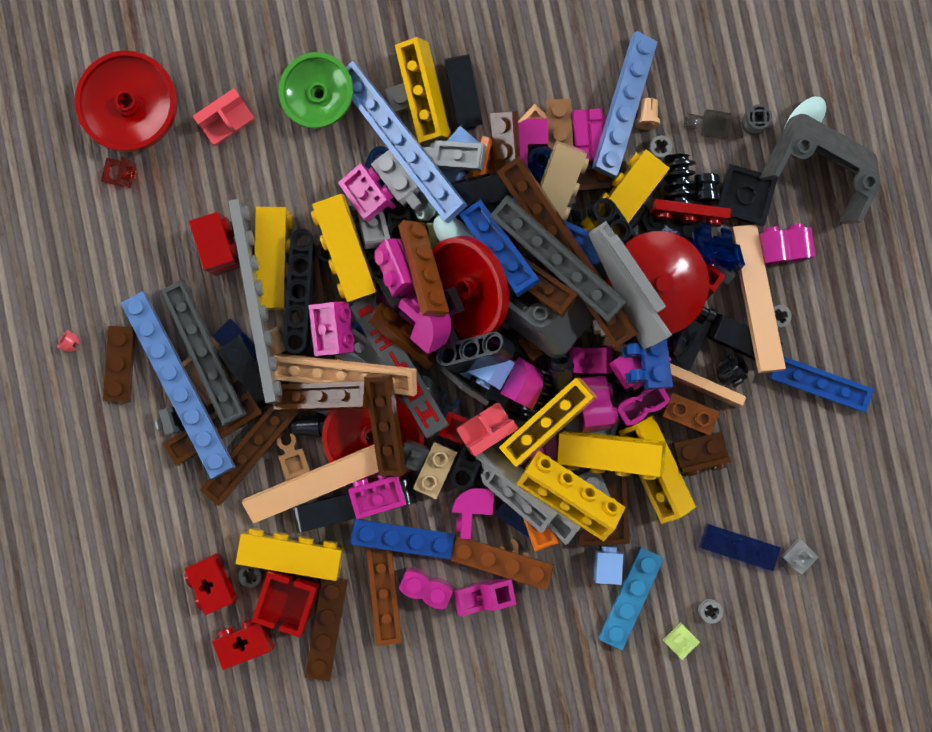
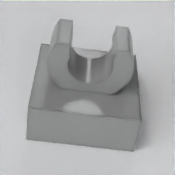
(799, 556)

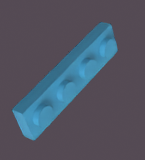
(631, 598)

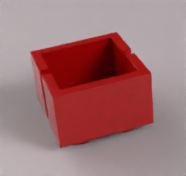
(215, 243)
(286, 601)

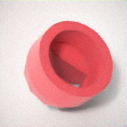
(67, 341)

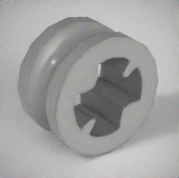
(661, 139)
(787, 315)
(718, 614)

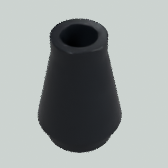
(561, 372)
(309, 426)

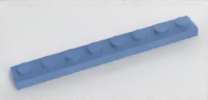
(405, 146)
(178, 385)

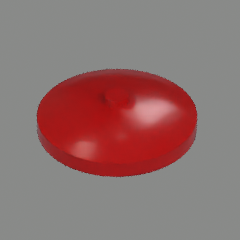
(126, 101)
(675, 273)
(479, 283)
(351, 431)

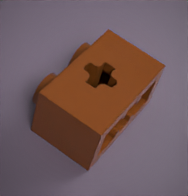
(689, 414)

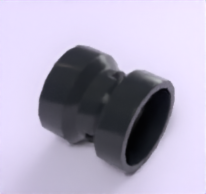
(706, 187)

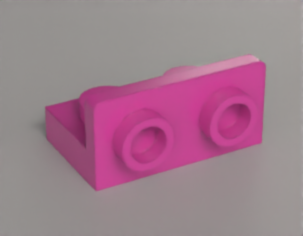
(366, 192)
(331, 328)
(376, 496)

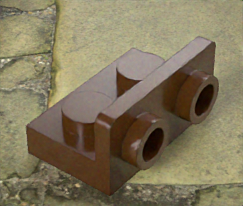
(701, 452)

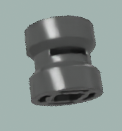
(753, 124)

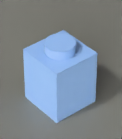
(608, 565)

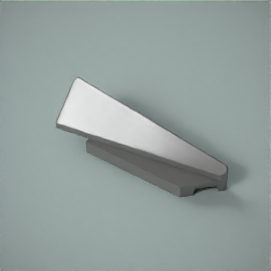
(631, 284)
(501, 478)

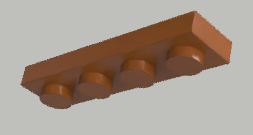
(423, 269)
(502, 562)
(384, 596)

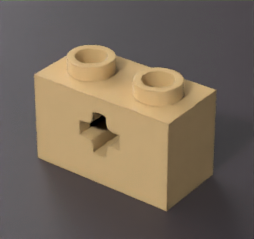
(435, 470)

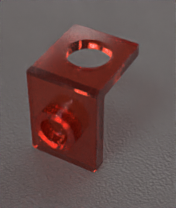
(125, 175)

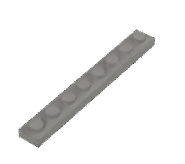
(257, 312)

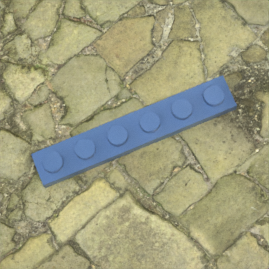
(624, 105)

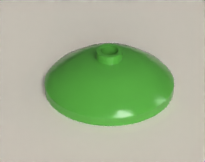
(306, 78)

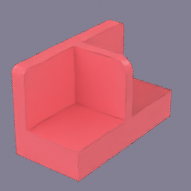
(224, 117)
(486, 429)

